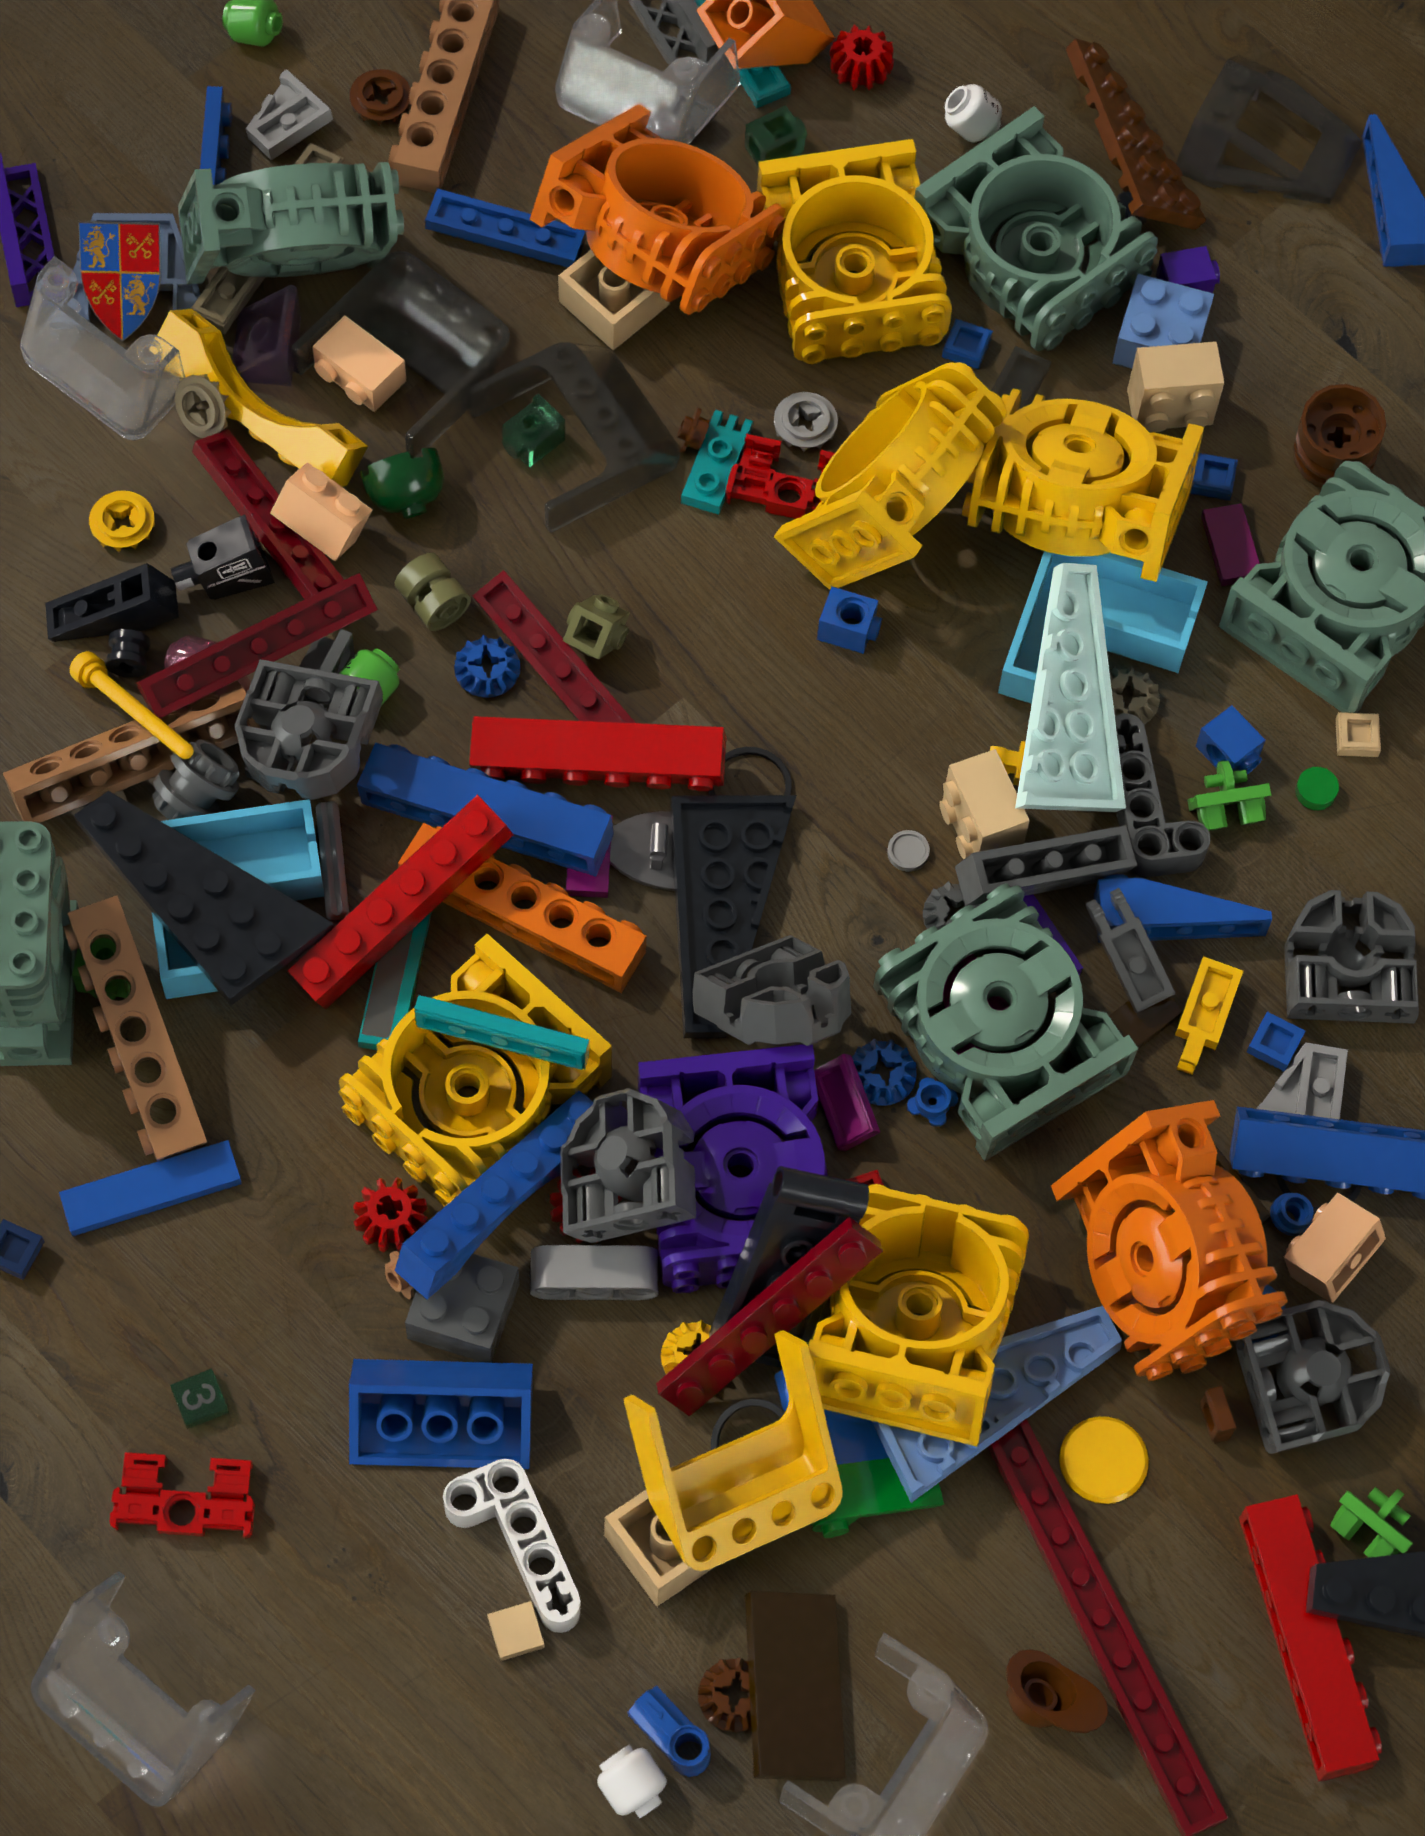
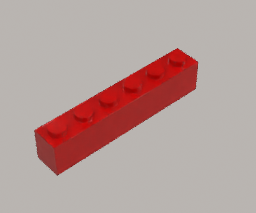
(599, 751)
(400, 902)
(1309, 1644)

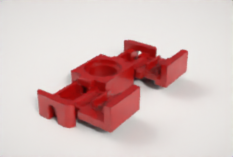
(755, 483)
(221, 1512)

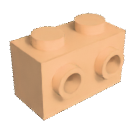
(358, 364)
(321, 511)
(1334, 1247)

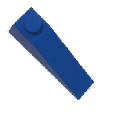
(1395, 198)
(1178, 912)

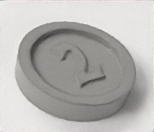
(908, 850)

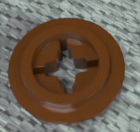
(386, 83)
(715, 1705)

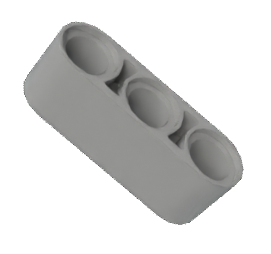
(594, 1272)

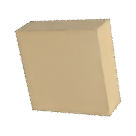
(1358, 734)
(515, 1631)

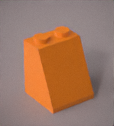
(768, 30)

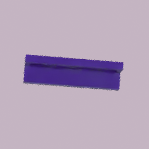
(10, 228)

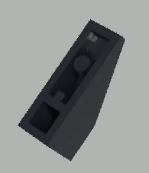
(125, 601)

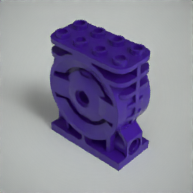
(746, 1105)

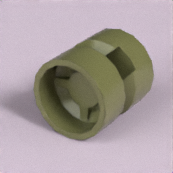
(432, 591)

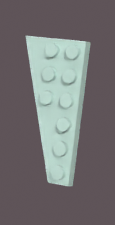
(1072, 730)

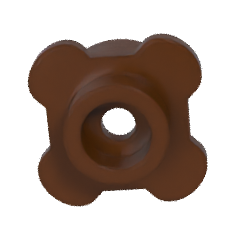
(693, 430)

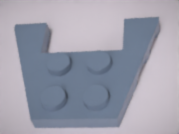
(172, 260)

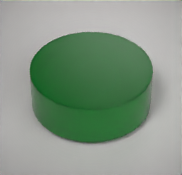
(1317, 788)

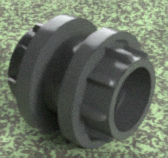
(196, 782)

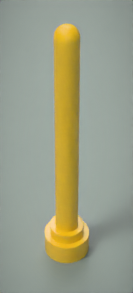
(91, 673)

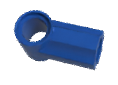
(669, 1729)

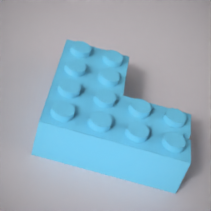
(1139, 617)
(267, 842)

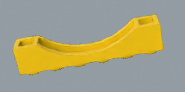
(297, 442)

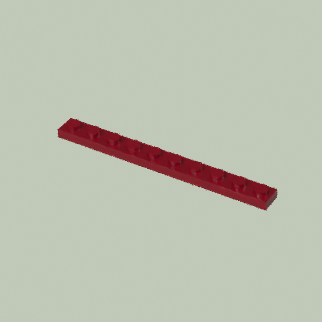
(1107, 1632)

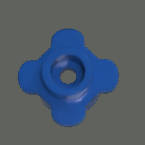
(935, 1090)

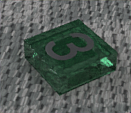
(199, 1398)

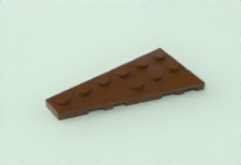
(1131, 144)

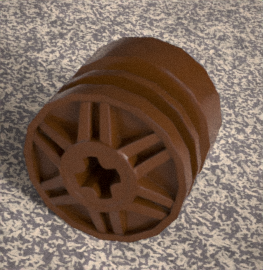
(1341, 418)

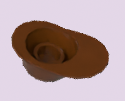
(1050, 1694)

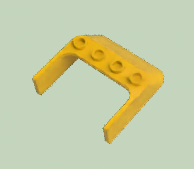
(749, 1486)

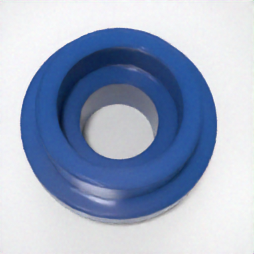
(1298, 1206)

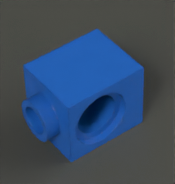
(844, 605)
(1231, 739)

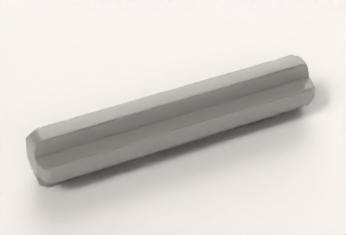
(332, 860)

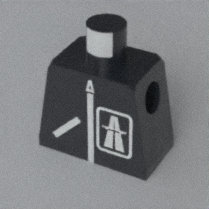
(225, 561)

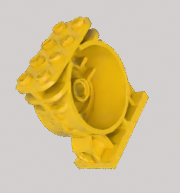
(864, 220)
(894, 475)
(1084, 480)
(481, 1126)
(932, 1367)

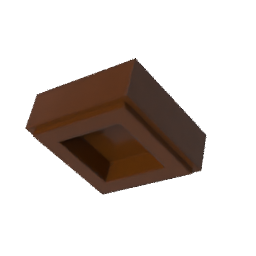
(1217, 1414)

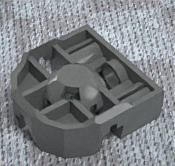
(277, 703)
(1314, 979)
(780, 999)
(608, 1140)
(1311, 1360)

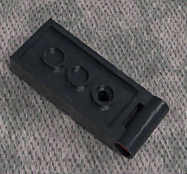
(791, 1220)

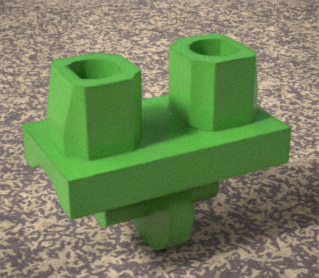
(1248, 799)
(1355, 1513)

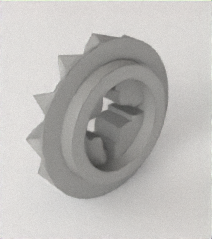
(811, 407)

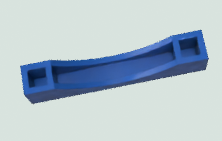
(457, 1230)

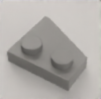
(287, 117)

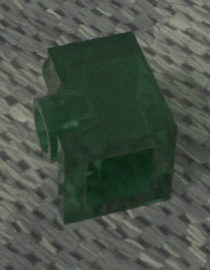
(775, 136)
(533, 431)

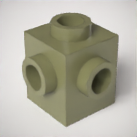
(597, 626)

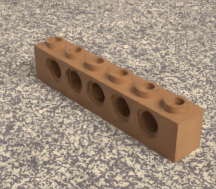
(462, 29)
(119, 757)
(108, 921)

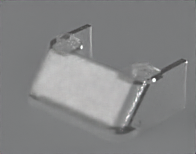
(605, 82)
(119, 1710)
(926, 1773)

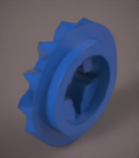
(474, 679)
(900, 1080)

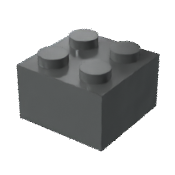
(467, 1310)

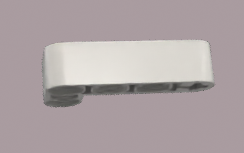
(524, 1547)

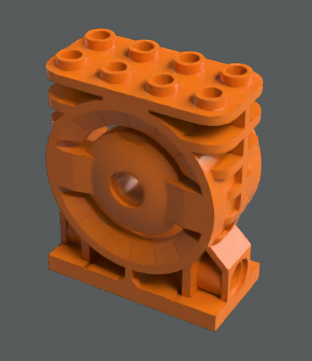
(659, 211)
(1166, 1276)

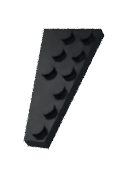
(722, 880)
(215, 911)
(1372, 1592)

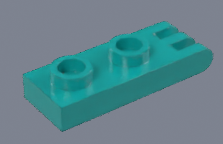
(713, 464)

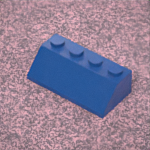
(439, 1413)

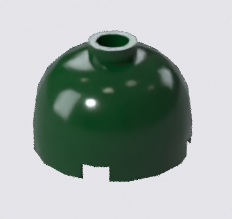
(404, 482)

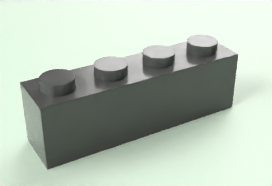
(1047, 864)

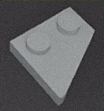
(1310, 1083)

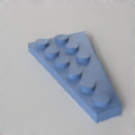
(1027, 1375)

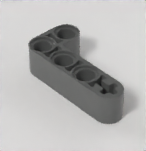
(1144, 796)

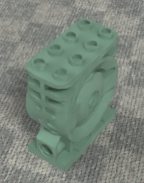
(1046, 206)
(289, 220)
(1347, 622)
(34, 951)
(1024, 969)

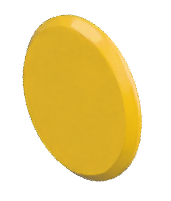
(1103, 1460)

